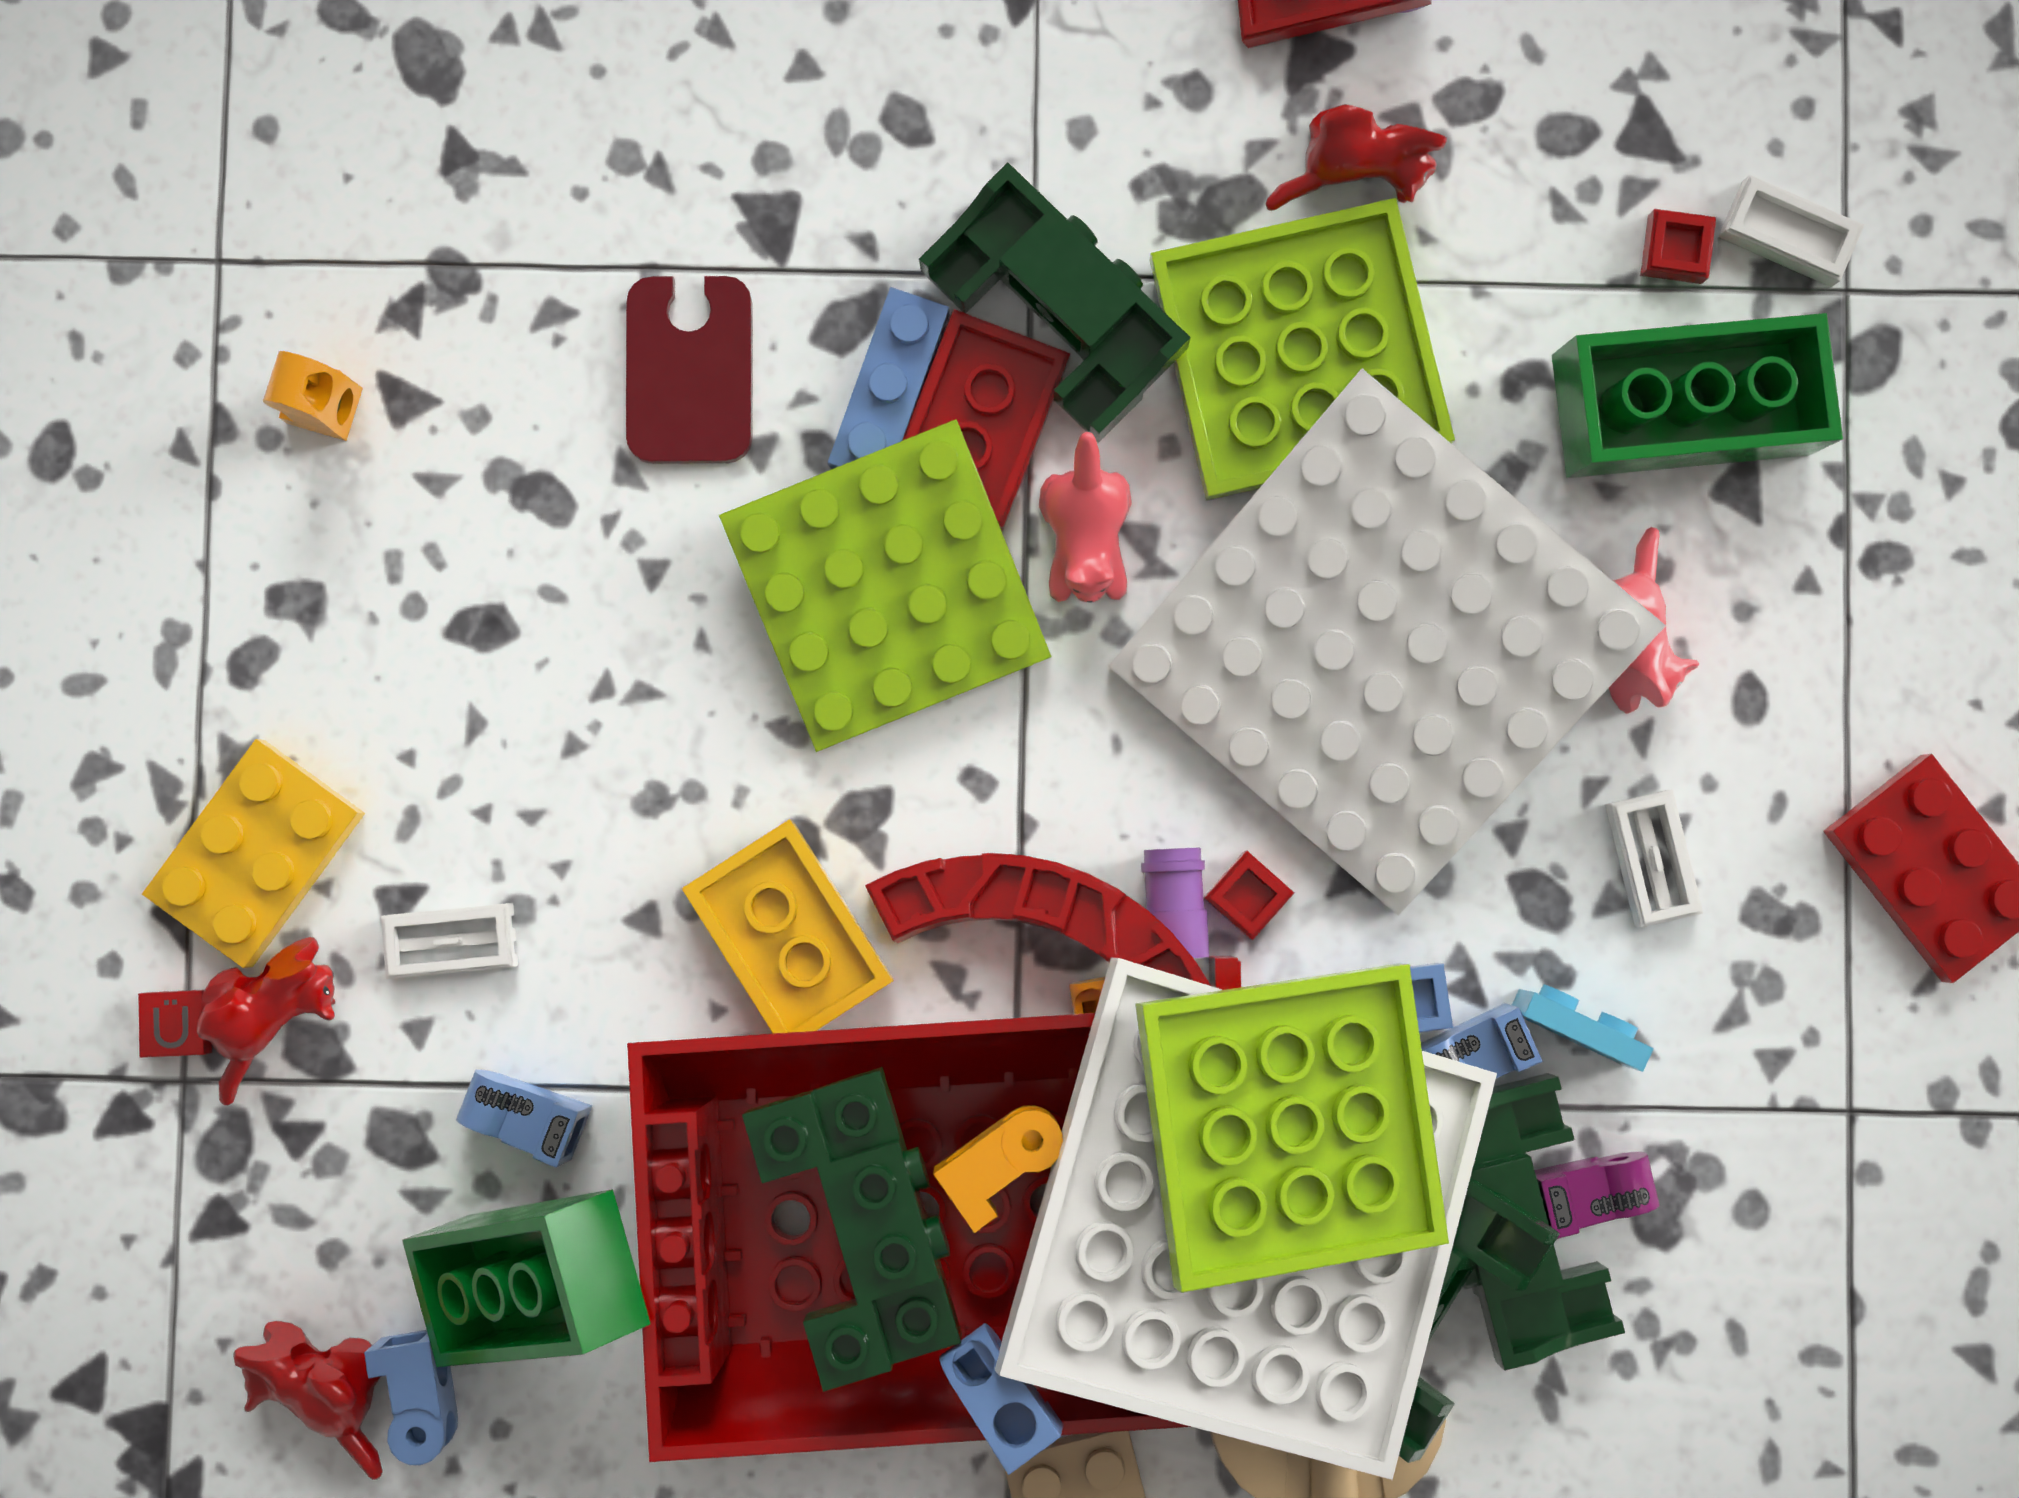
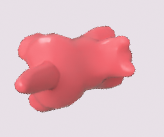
(1086, 515)
(1656, 670)

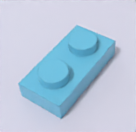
(1606, 1037)

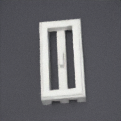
(1630, 863)
(503, 936)

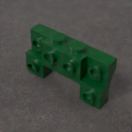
(1070, 285)
(879, 1220)
(1508, 1246)
(1558, 1305)

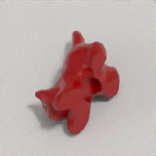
(1352, 147)
(248, 1012)
(319, 1387)

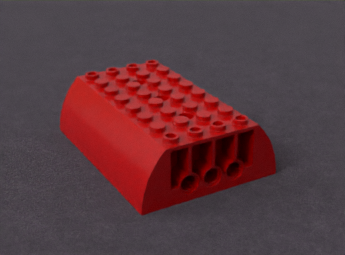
(732, 1289)

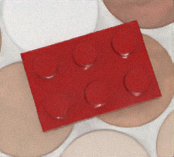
(1933, 867)

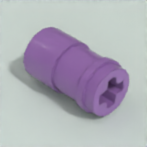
(1176, 895)

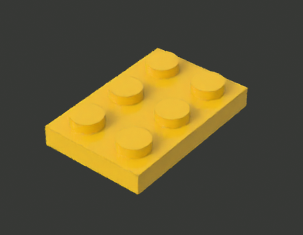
(253, 853)
(787, 932)

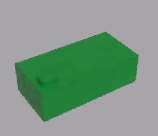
(1696, 395)
(527, 1281)

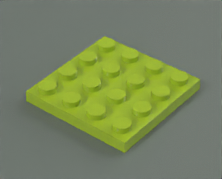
(1283, 329)
(885, 585)
(1291, 1126)

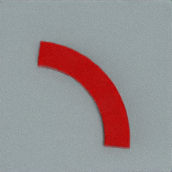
(1029, 893)

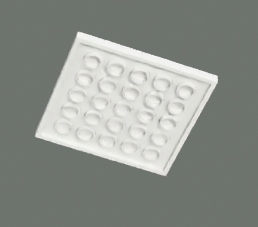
(1384, 643)
(1282, 1360)

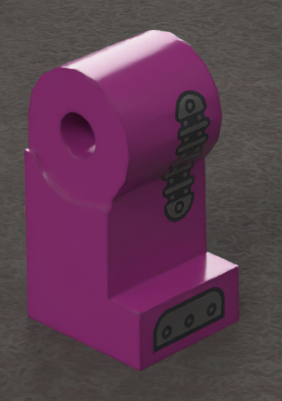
(1596, 1191)

